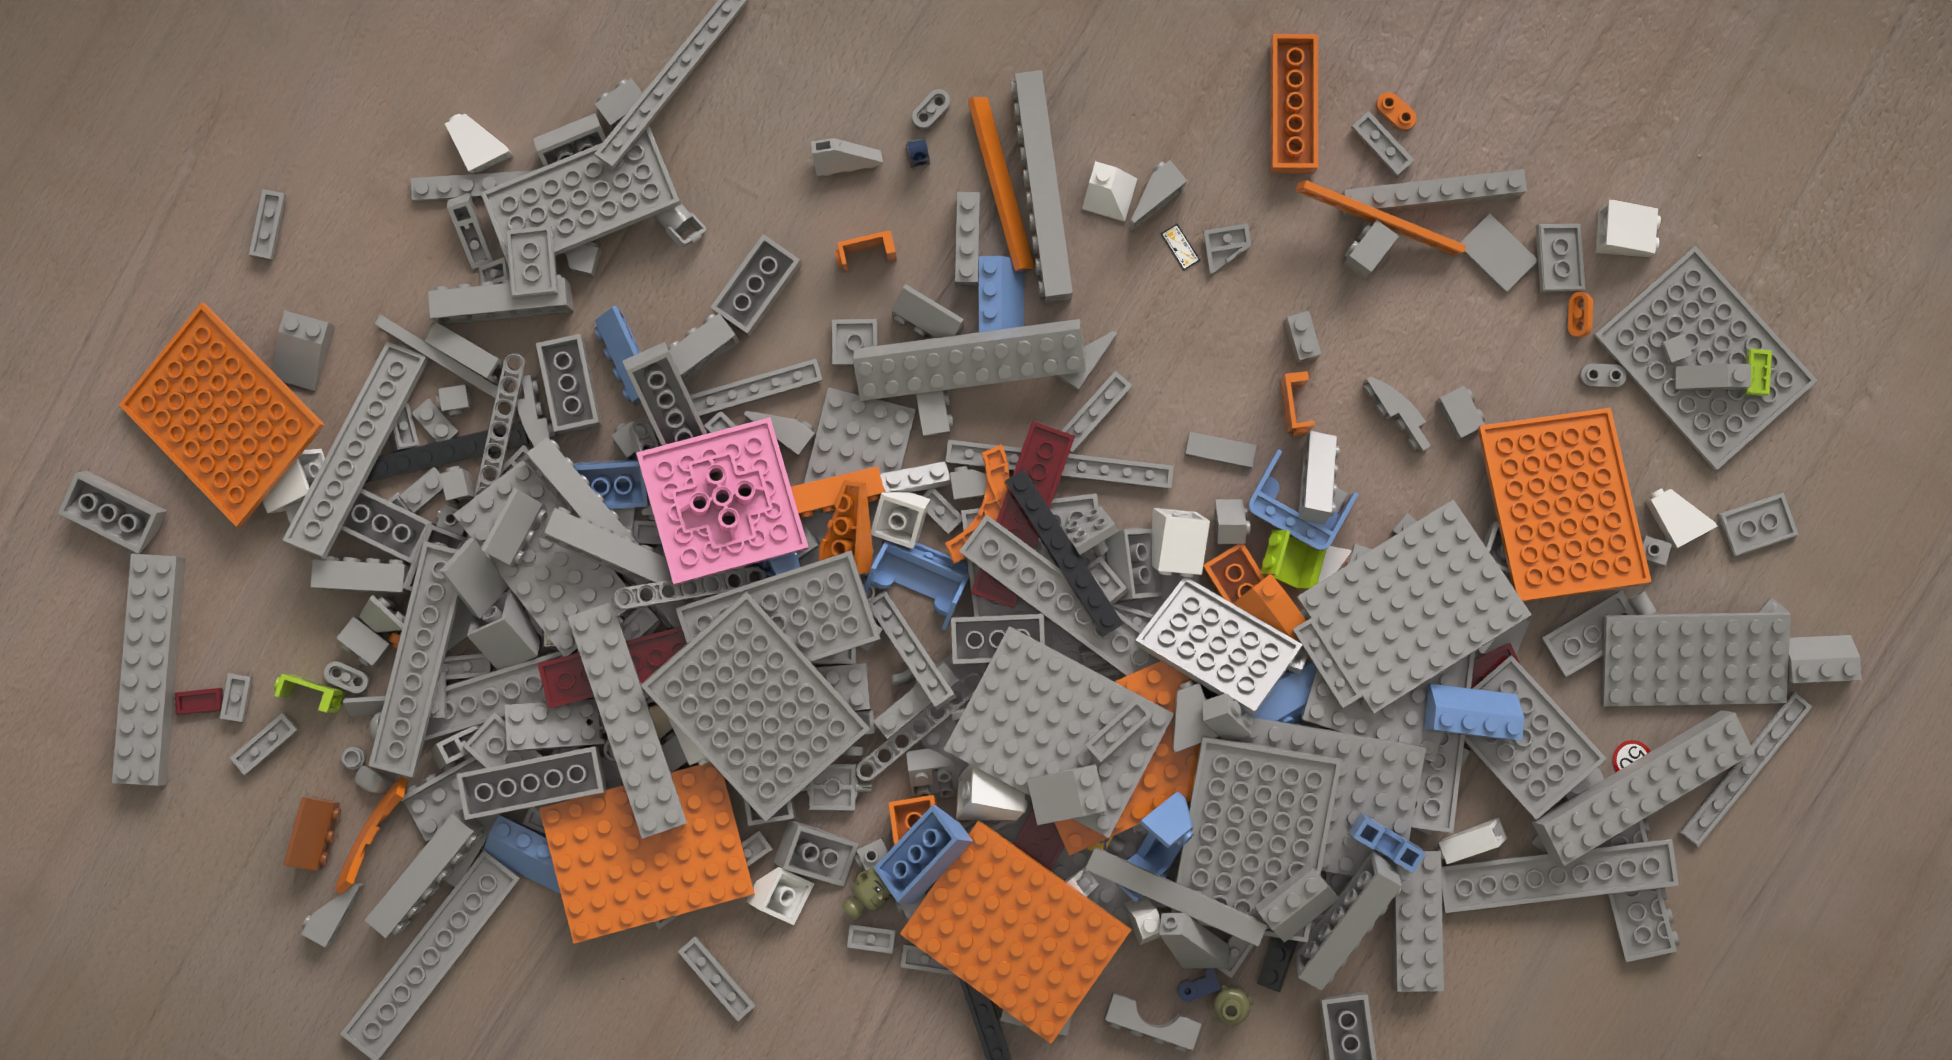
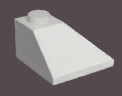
(1109, 192)
(781, 894)

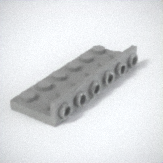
(438, 797)
(1641, 914)

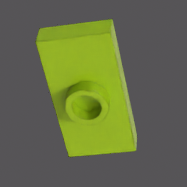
(1760, 372)

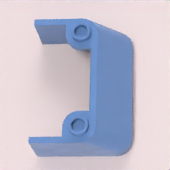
(1264, 506)
(922, 571)
(1168, 831)

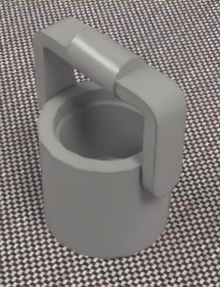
(676, 220)

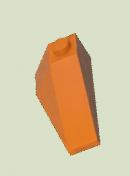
(850, 527)
(1273, 606)

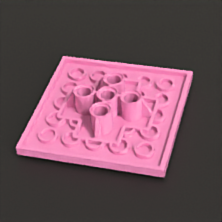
(697, 539)

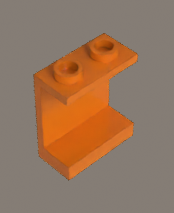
(863, 243)
(1287, 382)

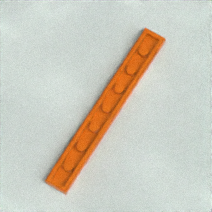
(1001, 184)
(1372, 214)

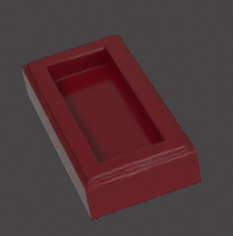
(198, 701)

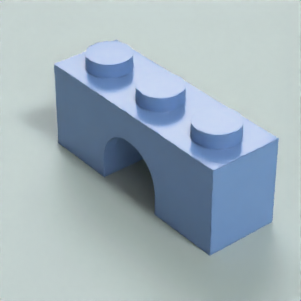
(1387, 842)

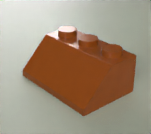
(312, 833)

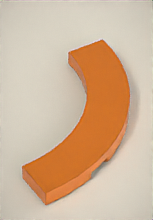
(996, 473)
(367, 834)

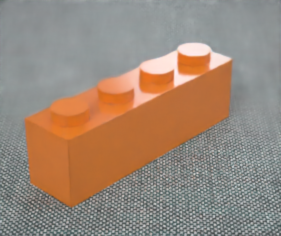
(824, 492)

